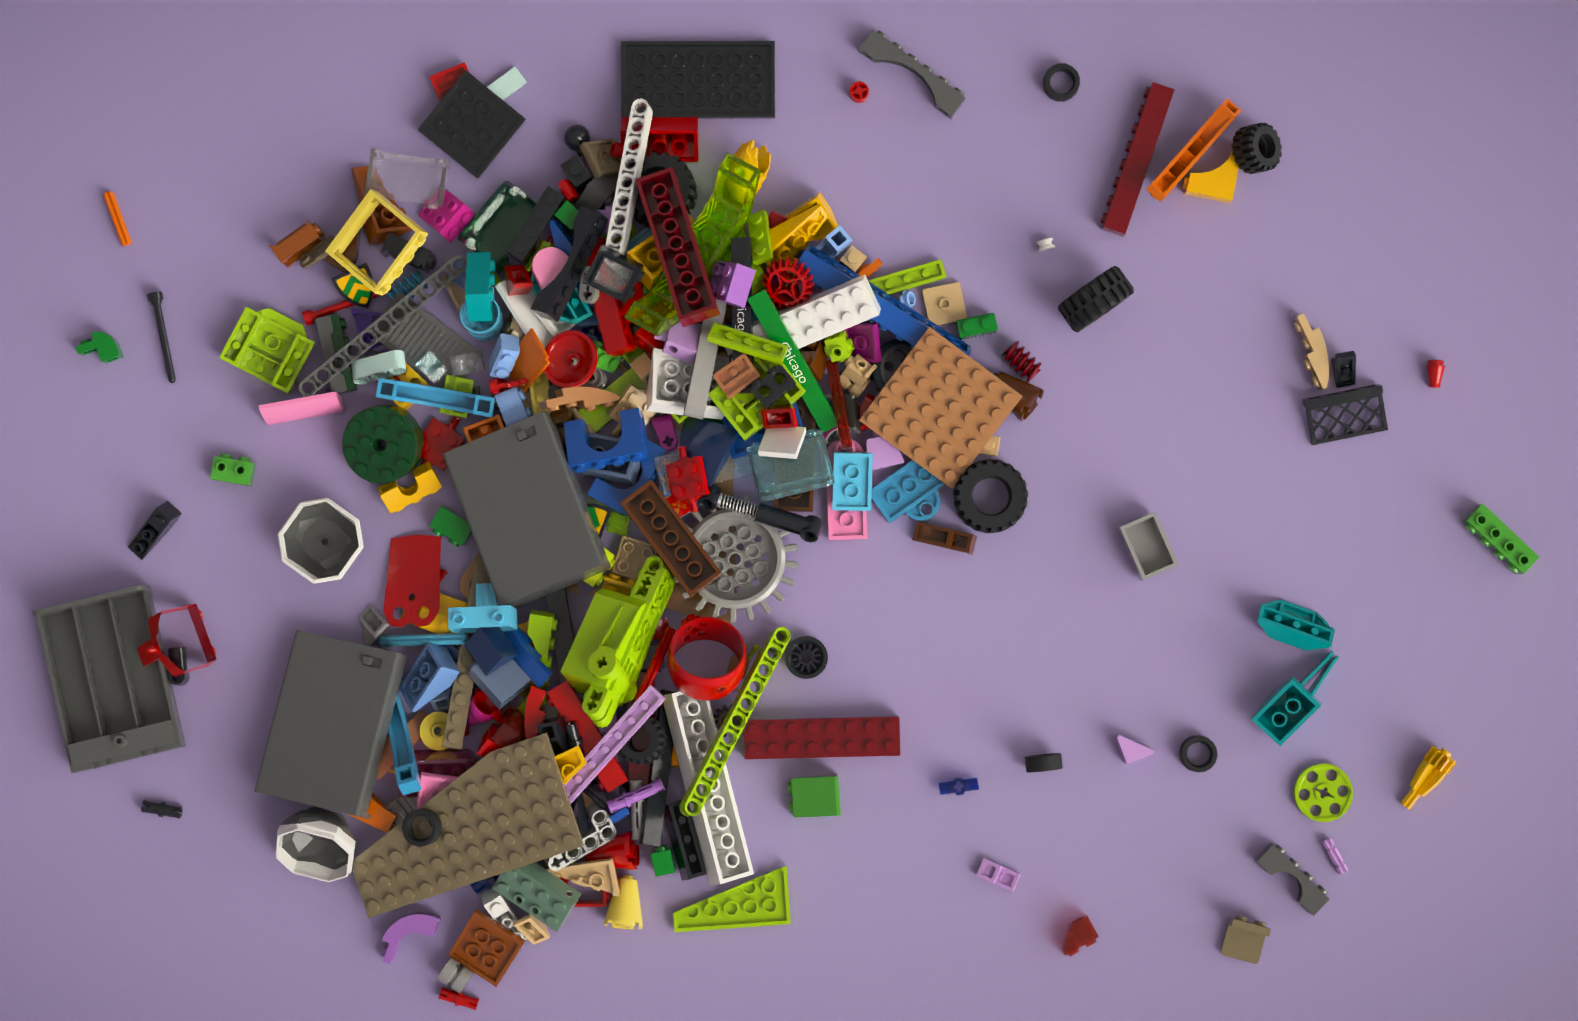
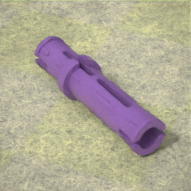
(635, 795)

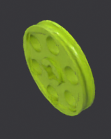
(1314, 795)

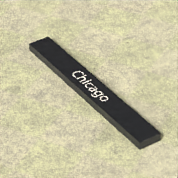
(742, 317)

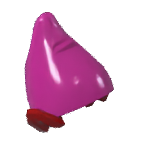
(482, 709)

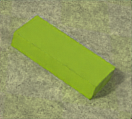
(599, 418)

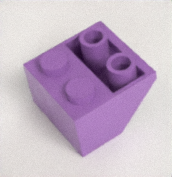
(731, 283)

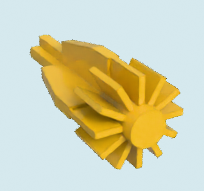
(1429, 774)

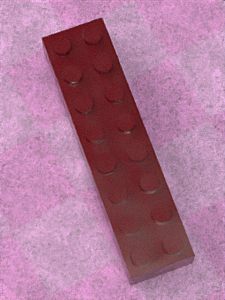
(677, 247)
(822, 737)

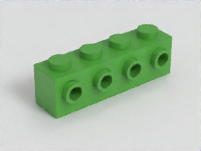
(1501, 539)

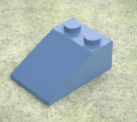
(428, 676)

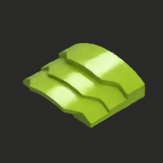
(268, 347)
(744, 409)

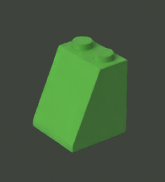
(814, 796)

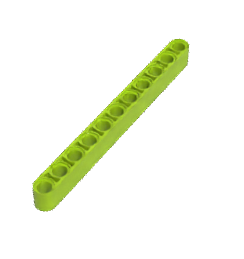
(727, 726)

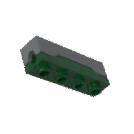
(332, 339)

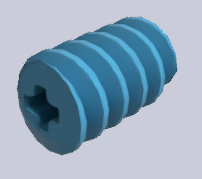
(408, 285)

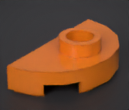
(868, 269)

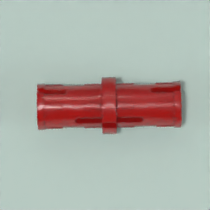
(458, 999)

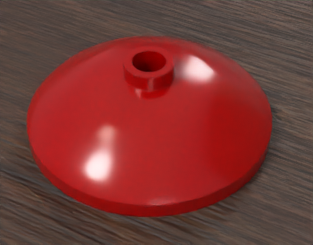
(563, 351)

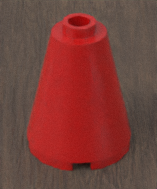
(622, 850)

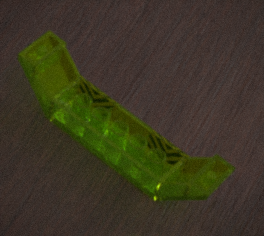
(717, 223)

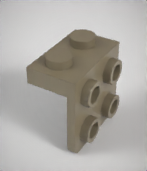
(1244, 939)

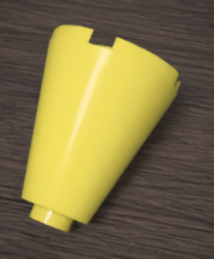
(625, 909)

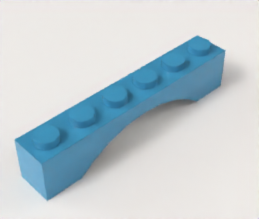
(435, 397)
(402, 748)

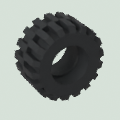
(1256, 148)
(655, 748)

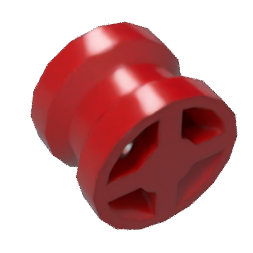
(857, 89)

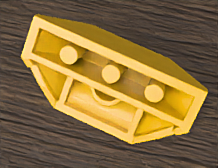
(440, 623)

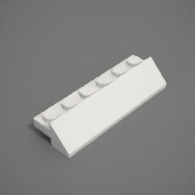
(525, 317)

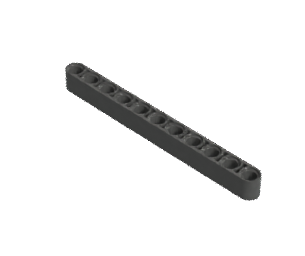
(377, 333)

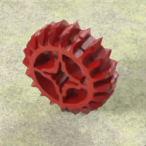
(781, 270)

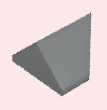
(373, 625)

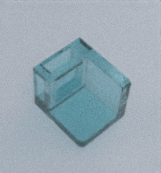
(431, 367)

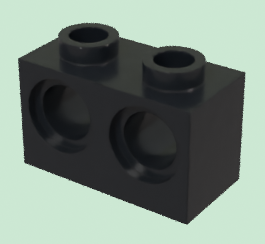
(776, 390)

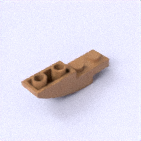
(581, 397)

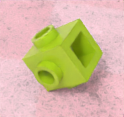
(838, 346)

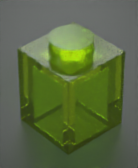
(619, 524)

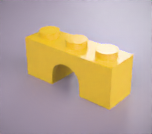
(398, 497)

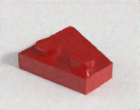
(446, 79)

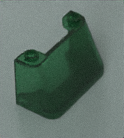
(498, 223)

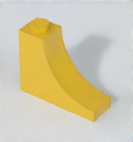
(1215, 184)

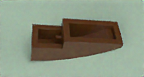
(944, 537)

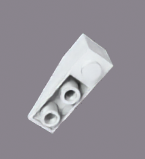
(500, 910)

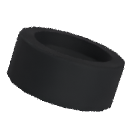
(1061, 67)
(1043, 762)
(1198, 768)
(407, 830)

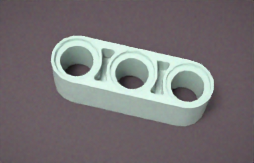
(379, 365)

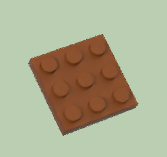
(486, 947)

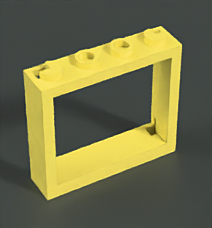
(353, 226)

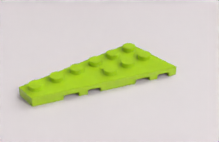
(750, 904)

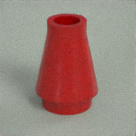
(1435, 371)

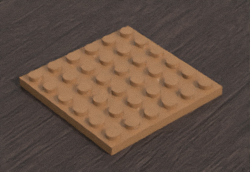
(940, 407)

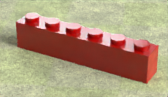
(610, 315)
(570, 706)

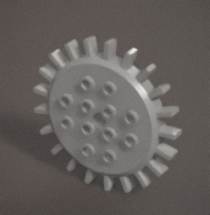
(768, 571)

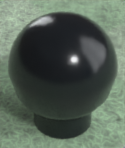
(575, 136)

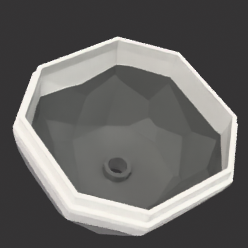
(303, 536)
(316, 844)

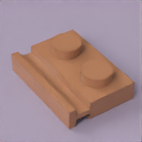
(736, 376)

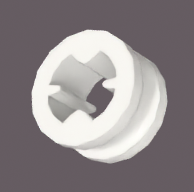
(1045, 244)

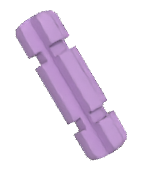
(1334, 855)

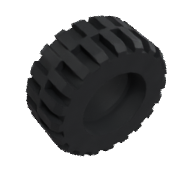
(684, 175)
(1095, 299)
(1009, 477)

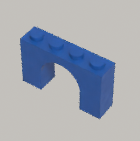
(629, 448)
(612, 496)

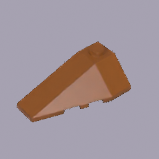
(381, 220)

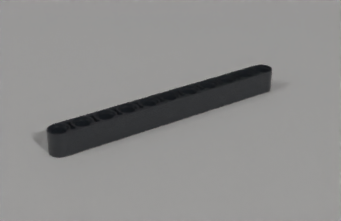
(564, 634)

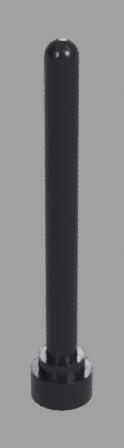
(155, 299)

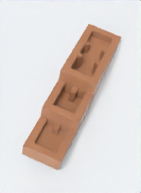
(387, 759)

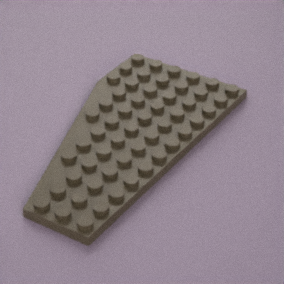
(492, 820)

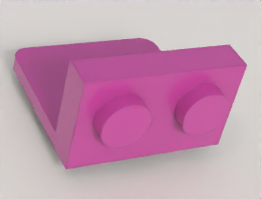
(449, 218)

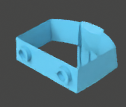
(484, 614)

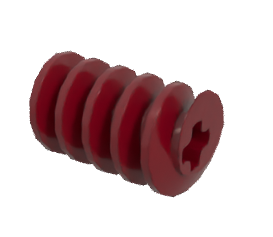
(1022, 361)

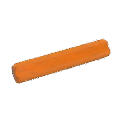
(117, 218)

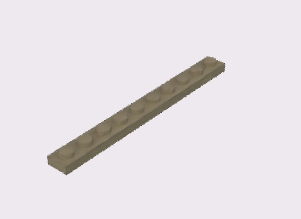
(463, 683)

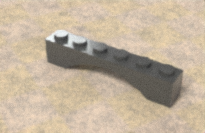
(881, 50)

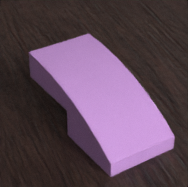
(998, 875)

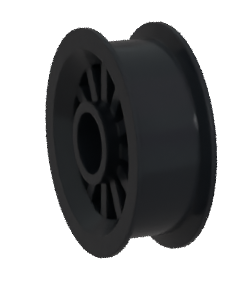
(817, 670)

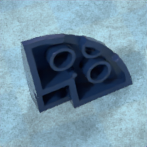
(710, 441)

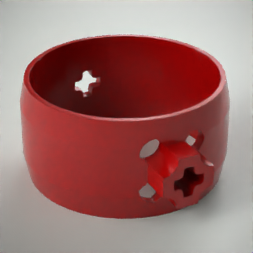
(714, 630)

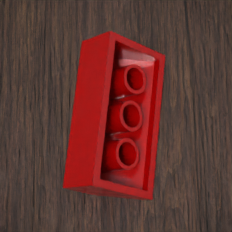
(670, 135)

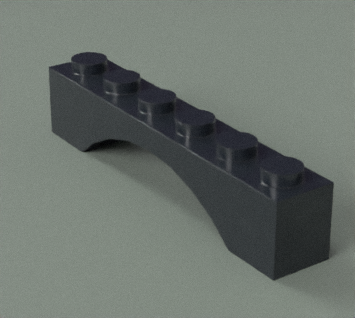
(554, 297)
(558, 738)

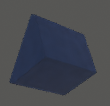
(490, 649)

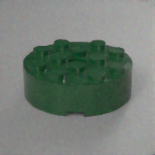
(363, 443)

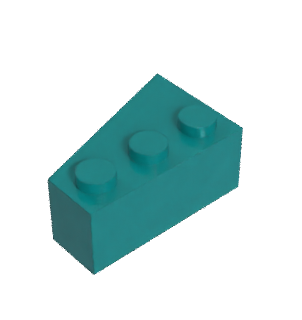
(479, 286)

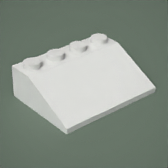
(670, 383)

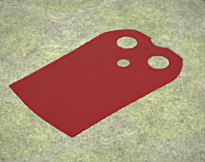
(416, 571)

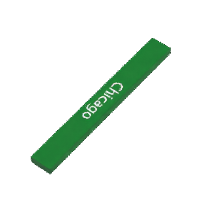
(794, 361)

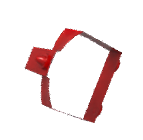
(151, 652)

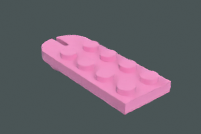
(844, 523)

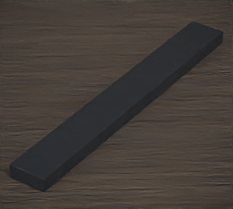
(655, 804)

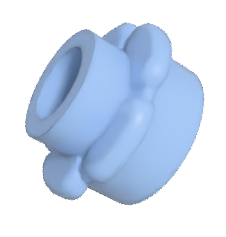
(907, 298)

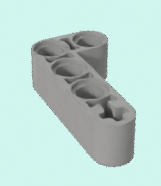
(597, 838)

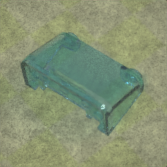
(785, 476)

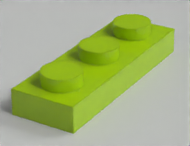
(760, 237)

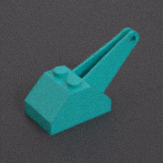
(1291, 704)

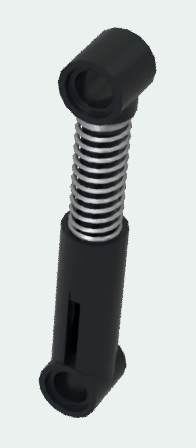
(807, 527)

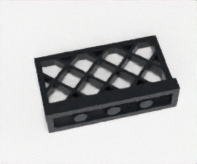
(1343, 397)

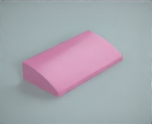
(302, 408)

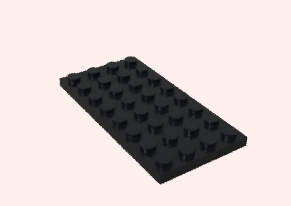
(700, 78)

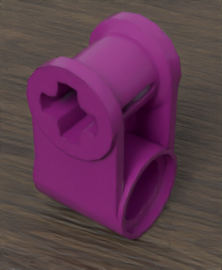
(665, 429)

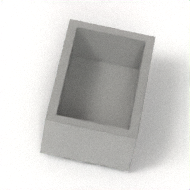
(1147, 546)

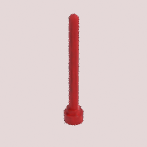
(310, 316)

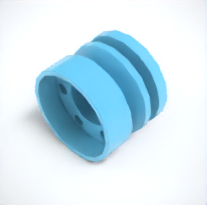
(487, 329)

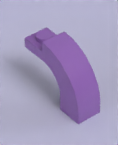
(416, 922)

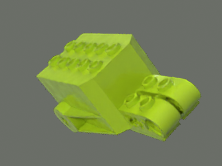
(616, 641)

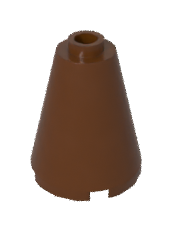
(1028, 391)

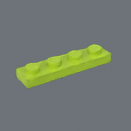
(911, 277)
(747, 343)

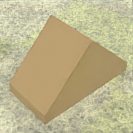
(532, 929)

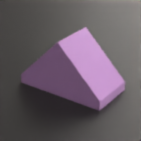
(1131, 750)

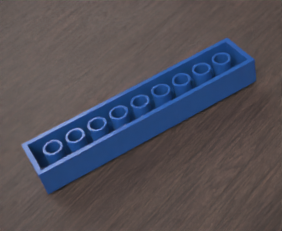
(893, 316)

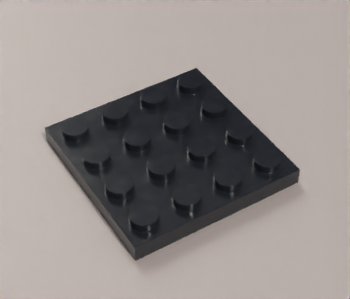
(471, 124)

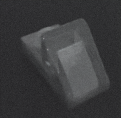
(467, 363)

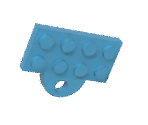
(907, 492)

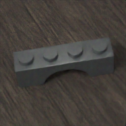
(1310, 896)

